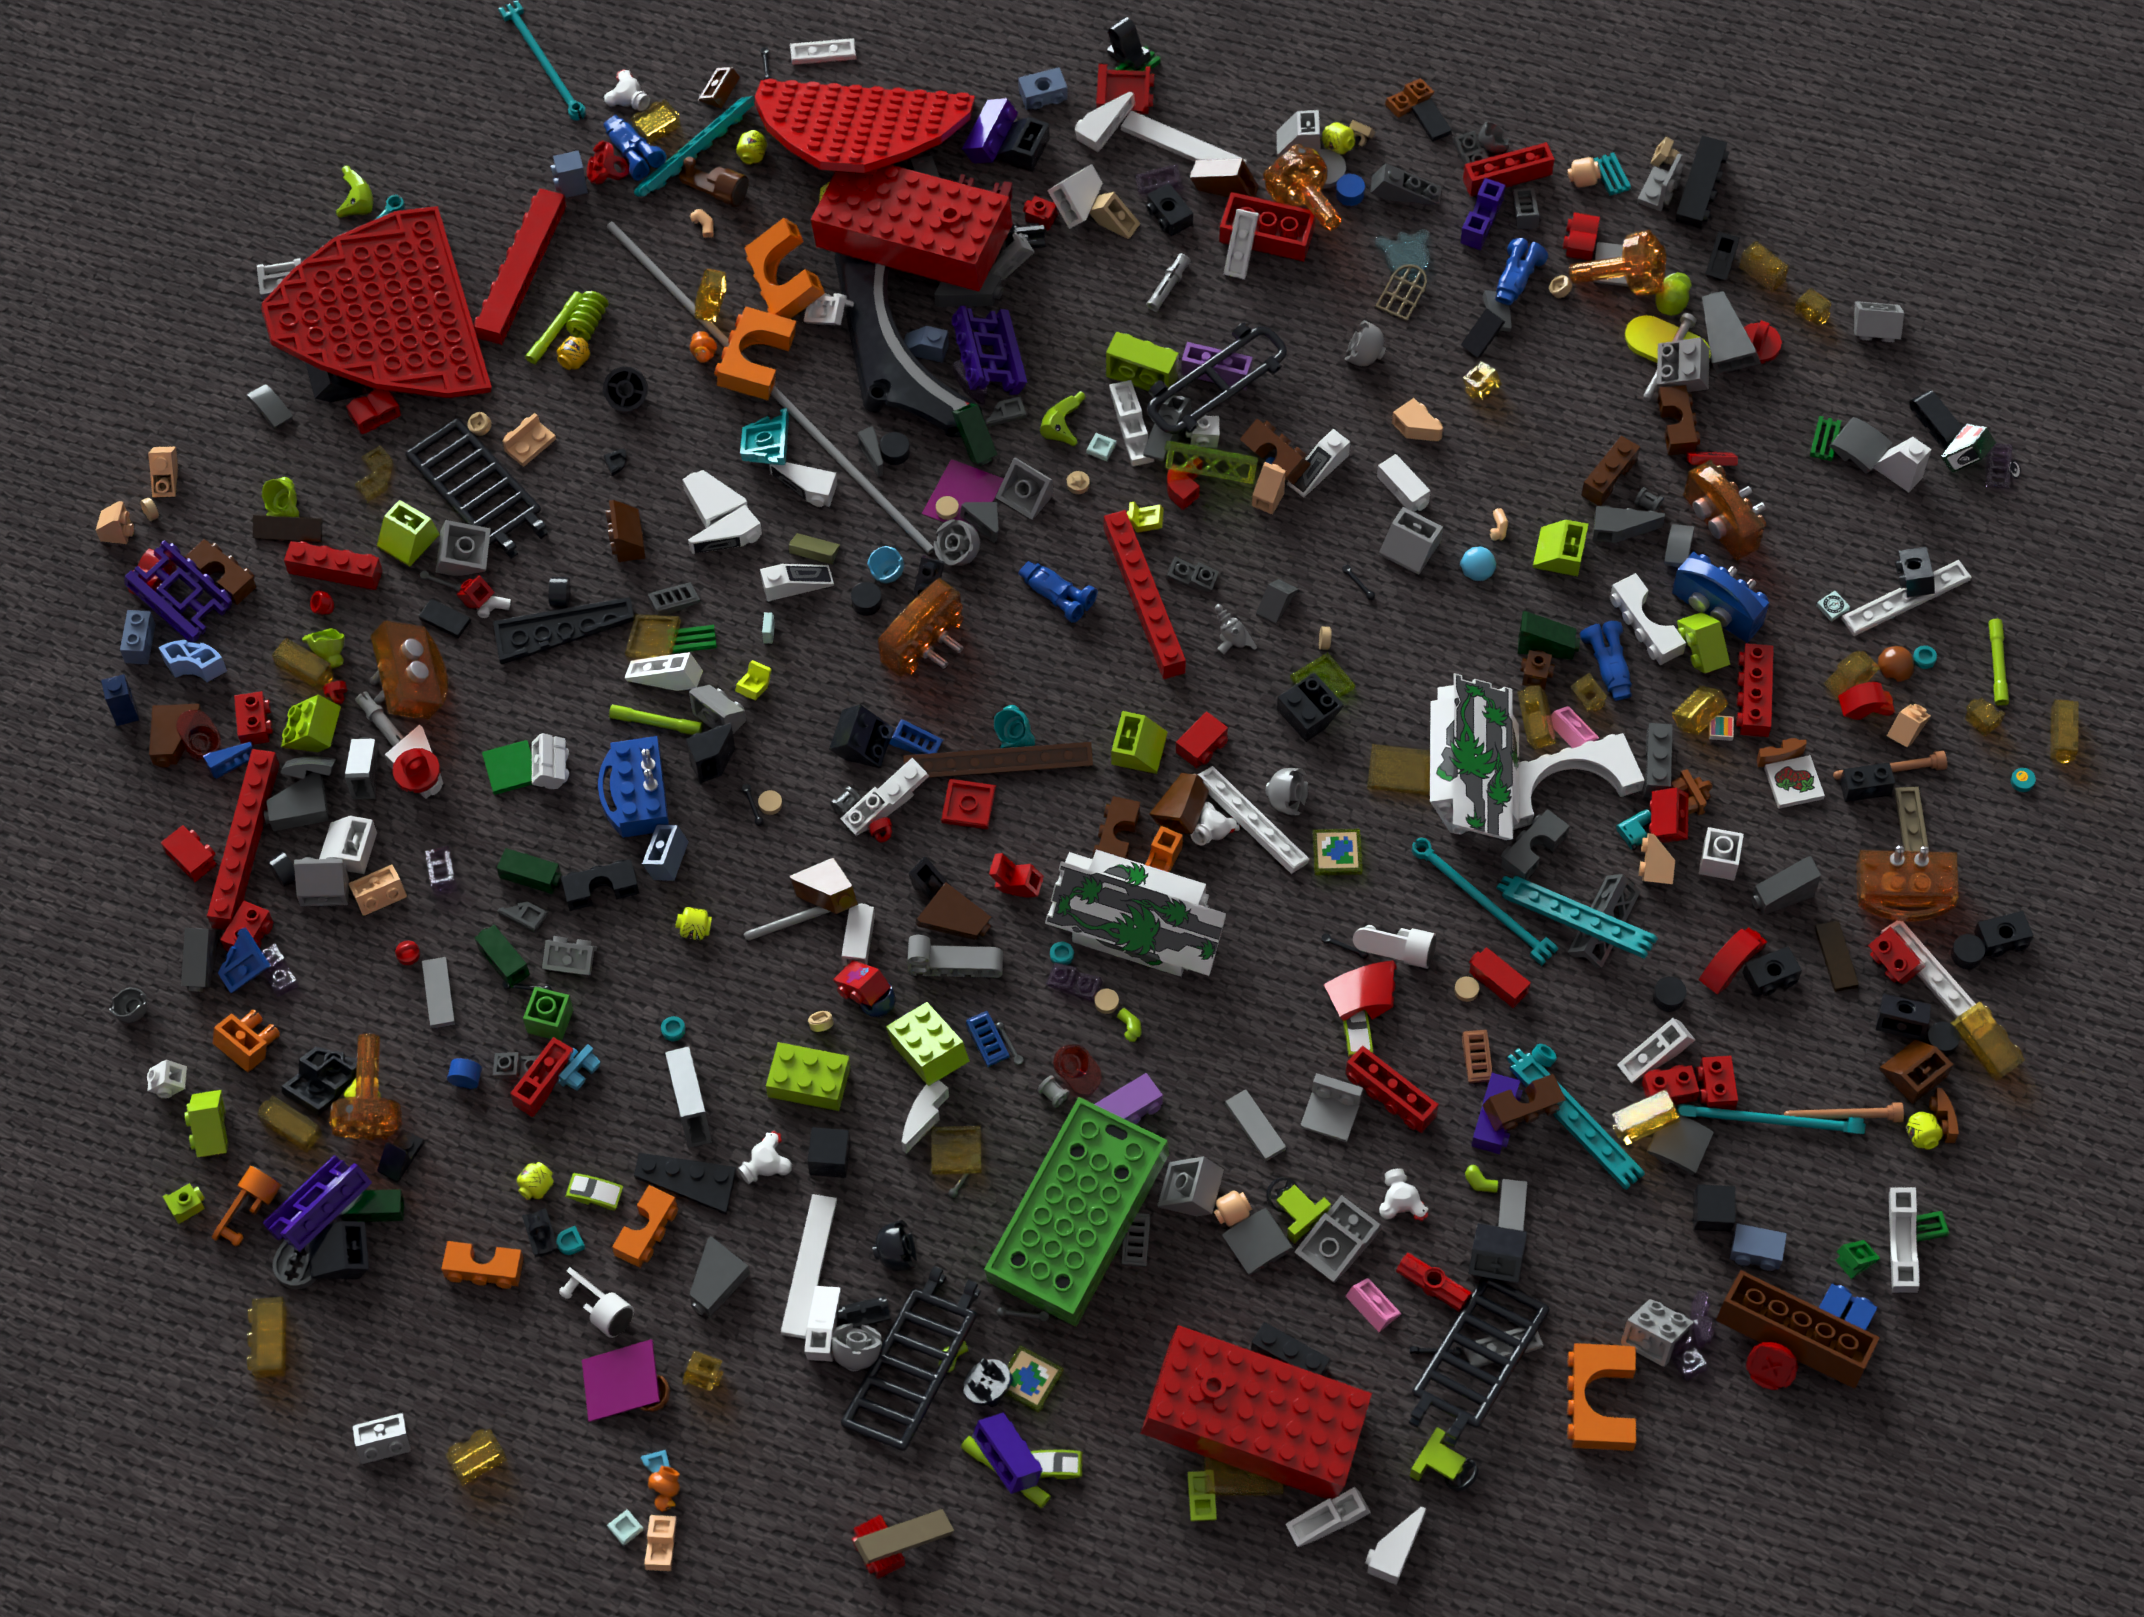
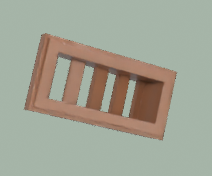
(1468, 1040)

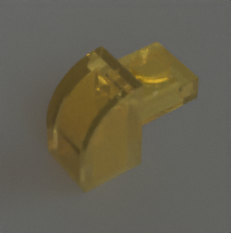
(1852, 670)

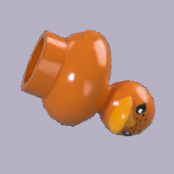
(702, 346)
(666, 1484)

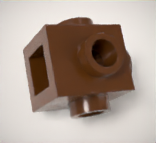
(1537, 669)

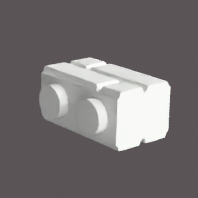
(549, 761)

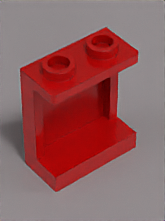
(1116, 83)

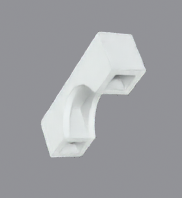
(1661, 641)
(1903, 1240)

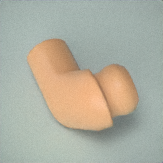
(706, 221)
(1502, 524)

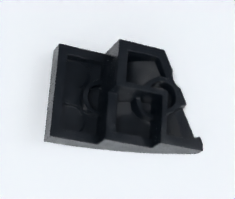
(327, 1079)

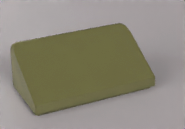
(813, 548)

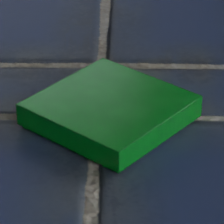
(509, 766)

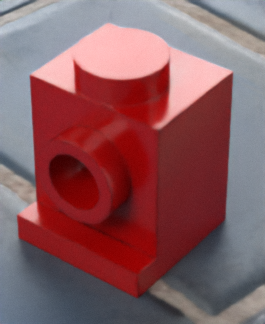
(1040, 211)
(475, 592)

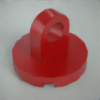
(603, 163)
(1765, 340)
(416, 770)
(1772, 1365)

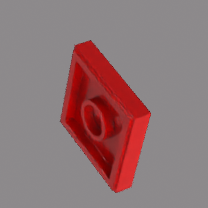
(1717, 458)
(968, 804)

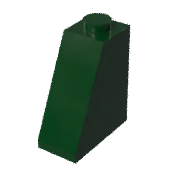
(1547, 636)

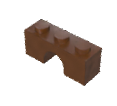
(1677, 403)
(1263, 439)
(1603, 478)
(235, 581)
(1120, 816)
(1506, 1111)

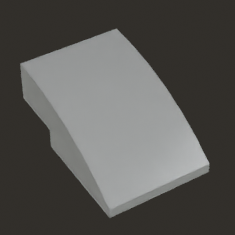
(1338, 1239)

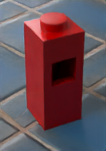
(1499, 977)

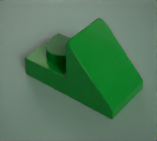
(1856, 1257)

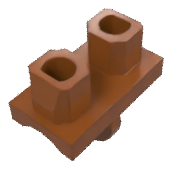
(1697, 790)

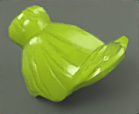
(1675, 294)
(280, 497)
(327, 645)

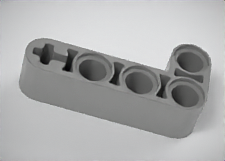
(952, 960)

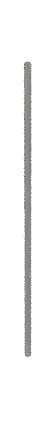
(794, 412)

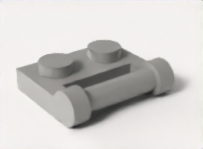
(268, 283)

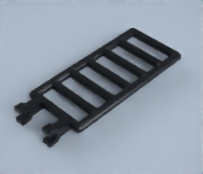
(495, 466)
(926, 1295)
(1520, 1346)

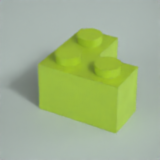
(1706, 641)
(206, 1118)

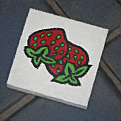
(1794, 781)

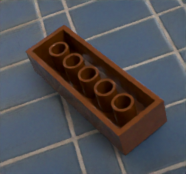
(1806, 1330)

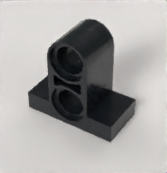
(1126, 44)

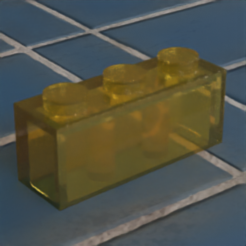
(1988, 1041)
(267, 1337)

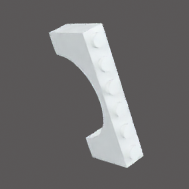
(1607, 758)

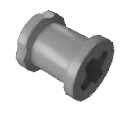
(1053, 1091)

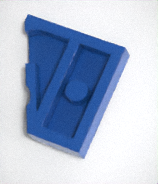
(243, 962)

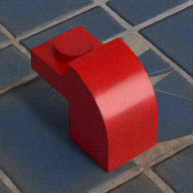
(1181, 487)
(1865, 699)
(1015, 879)

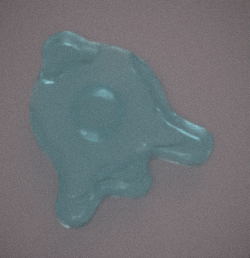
(1406, 250)

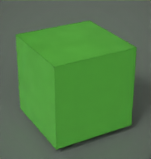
(548, 1013)

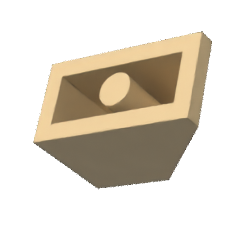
(1114, 215)

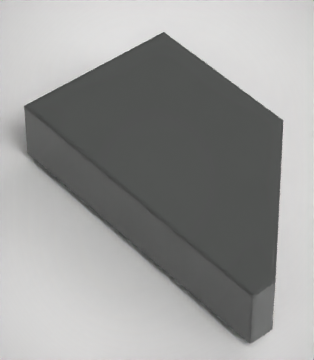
(1007, 411)
(525, 915)

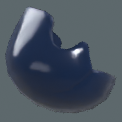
(882, 1005)

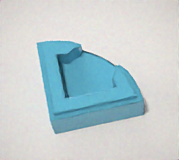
(655, 1461)

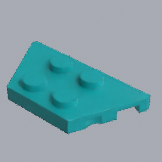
(766, 440)

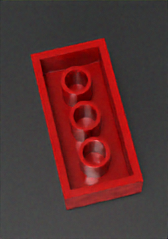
(1279, 229)

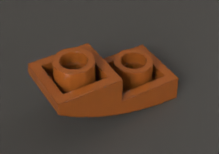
(1412, 94)
(1789, 749)
(1944, 1111)

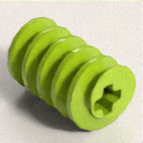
(586, 315)

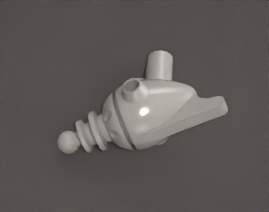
(1232, 632)

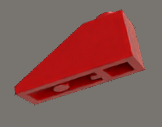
(541, 1077)

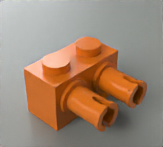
(240, 1042)

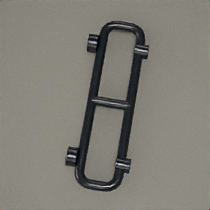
(1243, 335)

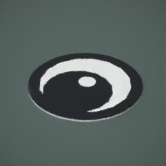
(2015, 469)

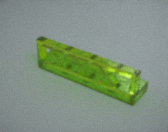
(1210, 453)

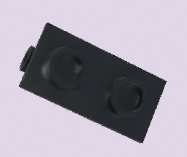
(864, 1312)

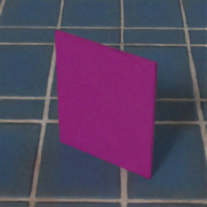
(964, 485)
(620, 1380)

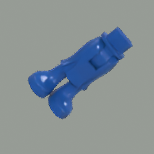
(631, 145)
(1518, 271)
(1056, 589)
(1610, 659)

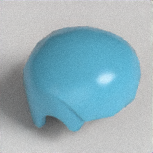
(885, 560)
(1478, 563)

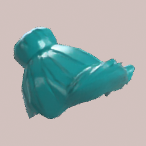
(1013, 728)

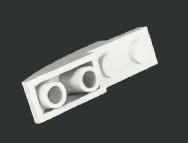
(886, 799)

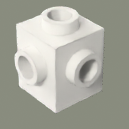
(1206, 433)
(166, 1078)

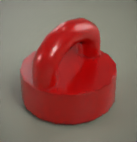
(321, 603)
(335, 688)
(880, 826)
(407, 952)

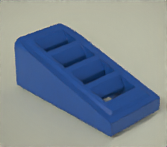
(905, 744)
(227, 759)
(977, 1021)

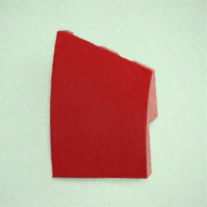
(1363, 988)

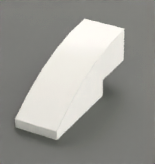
(924, 1113)
(1328, 1517)

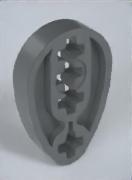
(283, 1266)

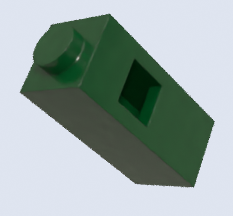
(974, 434)
(529, 871)
(502, 956)
(375, 1206)

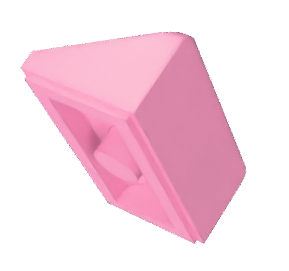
(1572, 727)
(1372, 1304)

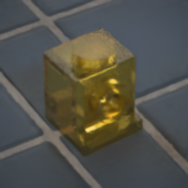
(1813, 307)
(1481, 380)
(1589, 685)
(1983, 716)
(703, 1371)

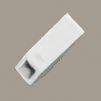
(822, 1323)

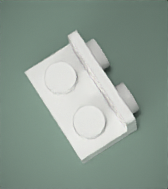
(827, 309)

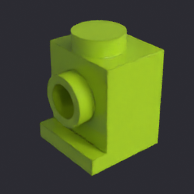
(188, 1208)

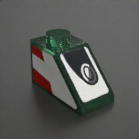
(1968, 447)

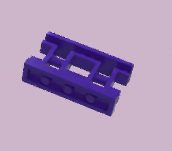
(1004, 348)
(165, 604)
(317, 1202)

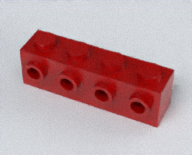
(1510, 168)
(333, 565)
(1756, 690)
(1391, 1089)

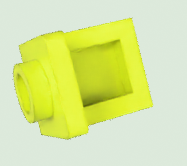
(1145, 518)
(755, 680)

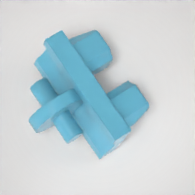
(584, 1059)

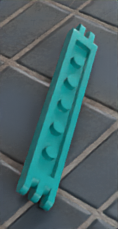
(700, 142)
(1577, 916)
(1581, 1124)

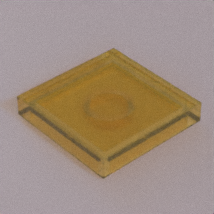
(652, 636)
(956, 1149)

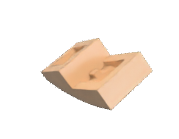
(660, 1543)

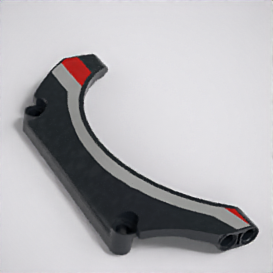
(882, 360)

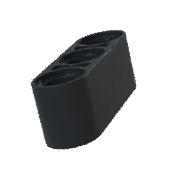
(1936, 417)

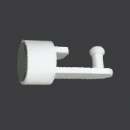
(1411, 946)
(609, 1314)

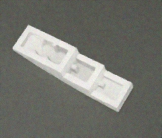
(1130, 421)

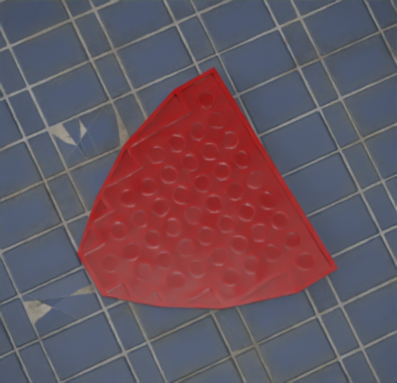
(857, 125)
(382, 309)

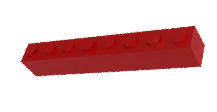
(520, 266)
(1144, 594)
(243, 838)

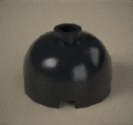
(625, 388)
(892, 1244)

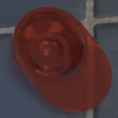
(198, 733)
(1077, 1068)

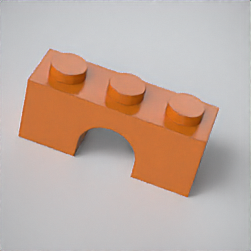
(1165, 849)
(637, 1245)
(502, 1269)

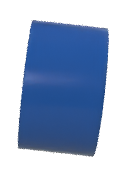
(1350, 189)
(464, 1073)

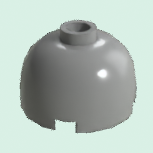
(1368, 344)
(956, 543)
(1287, 786)
(856, 1347)

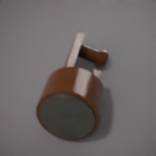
(721, 183)

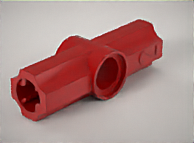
(1420, 1273)

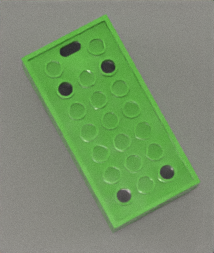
(1077, 1211)

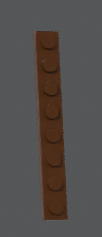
(1004, 759)

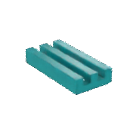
(1606, 160)

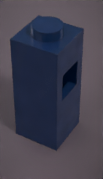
(120, 700)

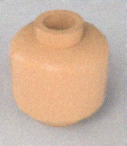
(1584, 172)
(1232, 1208)

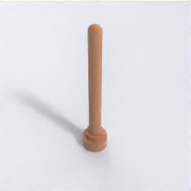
(1936, 760)
(1892, 1112)

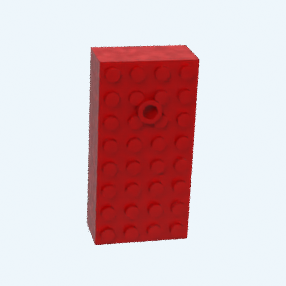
(914, 223)
(1256, 1413)

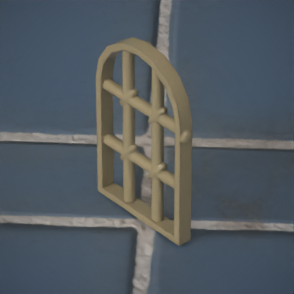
(1405, 301)

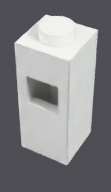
(1403, 483)
(858, 934)

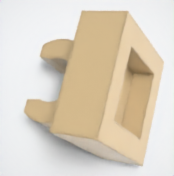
(1363, 131)
(1664, 153)

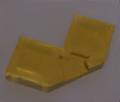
(381, 467)

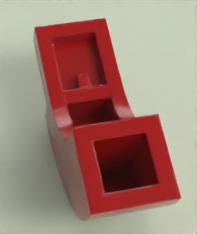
(1731, 959)

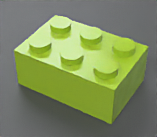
(1140, 362)
(927, 1043)
(808, 1076)

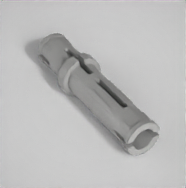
(1172, 275)
(375, 713)

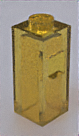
(303, 664)
(1536, 717)
(2064, 730)
(1645, 1117)
(289, 1123)

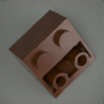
(625, 531)
(1917, 1069)

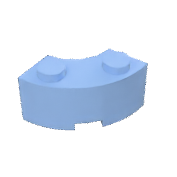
(192, 658)

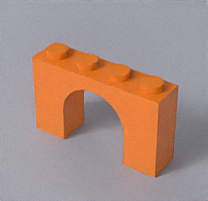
(765, 256)
(751, 329)
(1588, 1427)

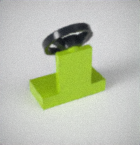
(1298, 1207)
(1445, 1462)

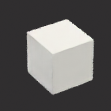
(1721, 853)

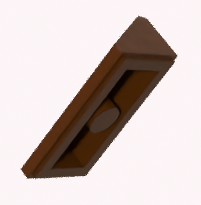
(719, 87)

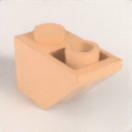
(1416, 422)
(163, 471)
(1269, 488)
(115, 524)
(1908, 724)
(1658, 862)

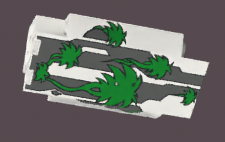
(1475, 758)
(1136, 913)

